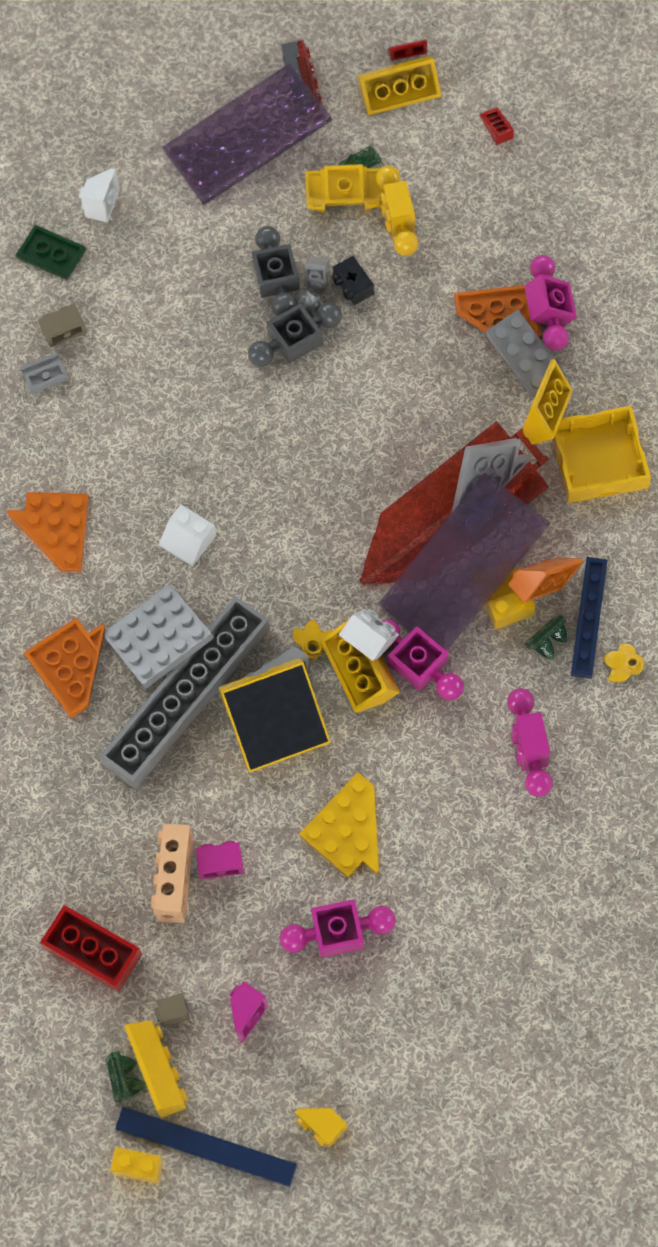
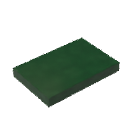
(51, 252)

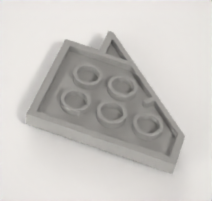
(496, 459)

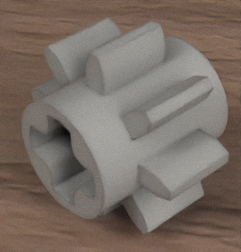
(309, 300)

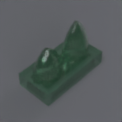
(367, 157)
(540, 641)
(122, 1086)

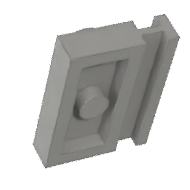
(44, 373)

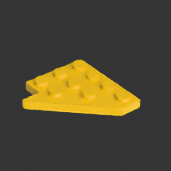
(347, 828)

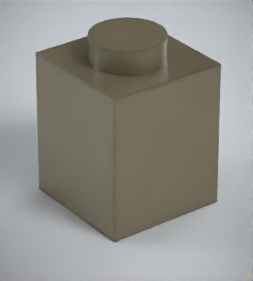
(171, 1010)

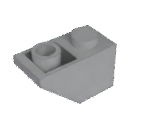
(317, 273)

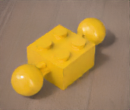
(398, 210)

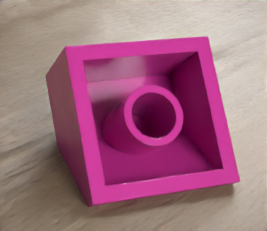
(247, 1009)

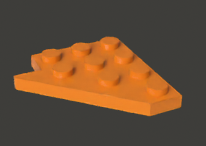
(491, 306)
(56, 526)
(69, 664)

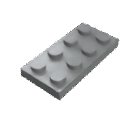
(521, 350)

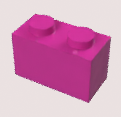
(219, 860)

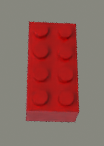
(91, 948)

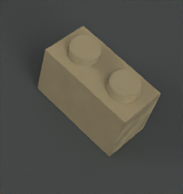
(62, 325)

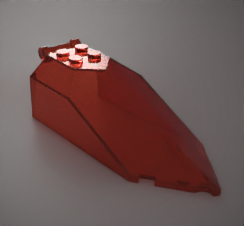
(422, 510)

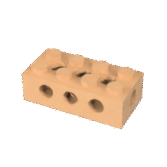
(173, 873)

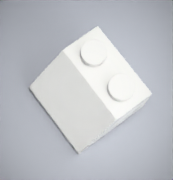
(100, 195)
(187, 535)

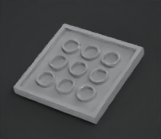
(158, 636)

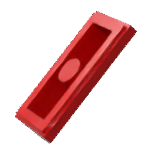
(407, 50)

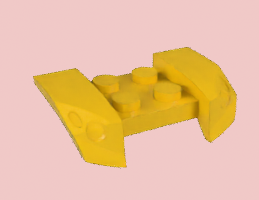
(342, 187)

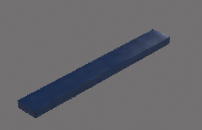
(206, 1146)

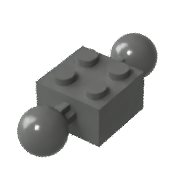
(275, 270)
(294, 333)

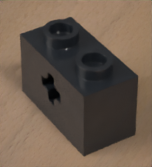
(353, 280)

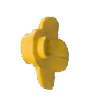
(310, 637)
(620, 663)

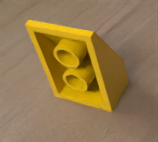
(506, 606)

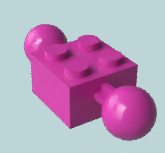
(550, 302)
(421, 660)
(531, 742)
(337, 928)

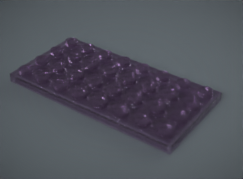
(246, 134)
(464, 562)

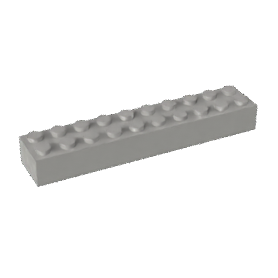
(184, 694)

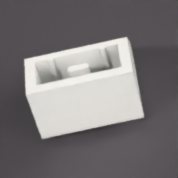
(369, 633)

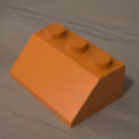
(543, 577)

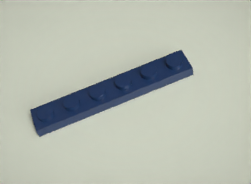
(589, 618)

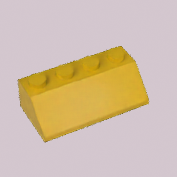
(399, 85)
(548, 406)
(363, 680)
(156, 1068)

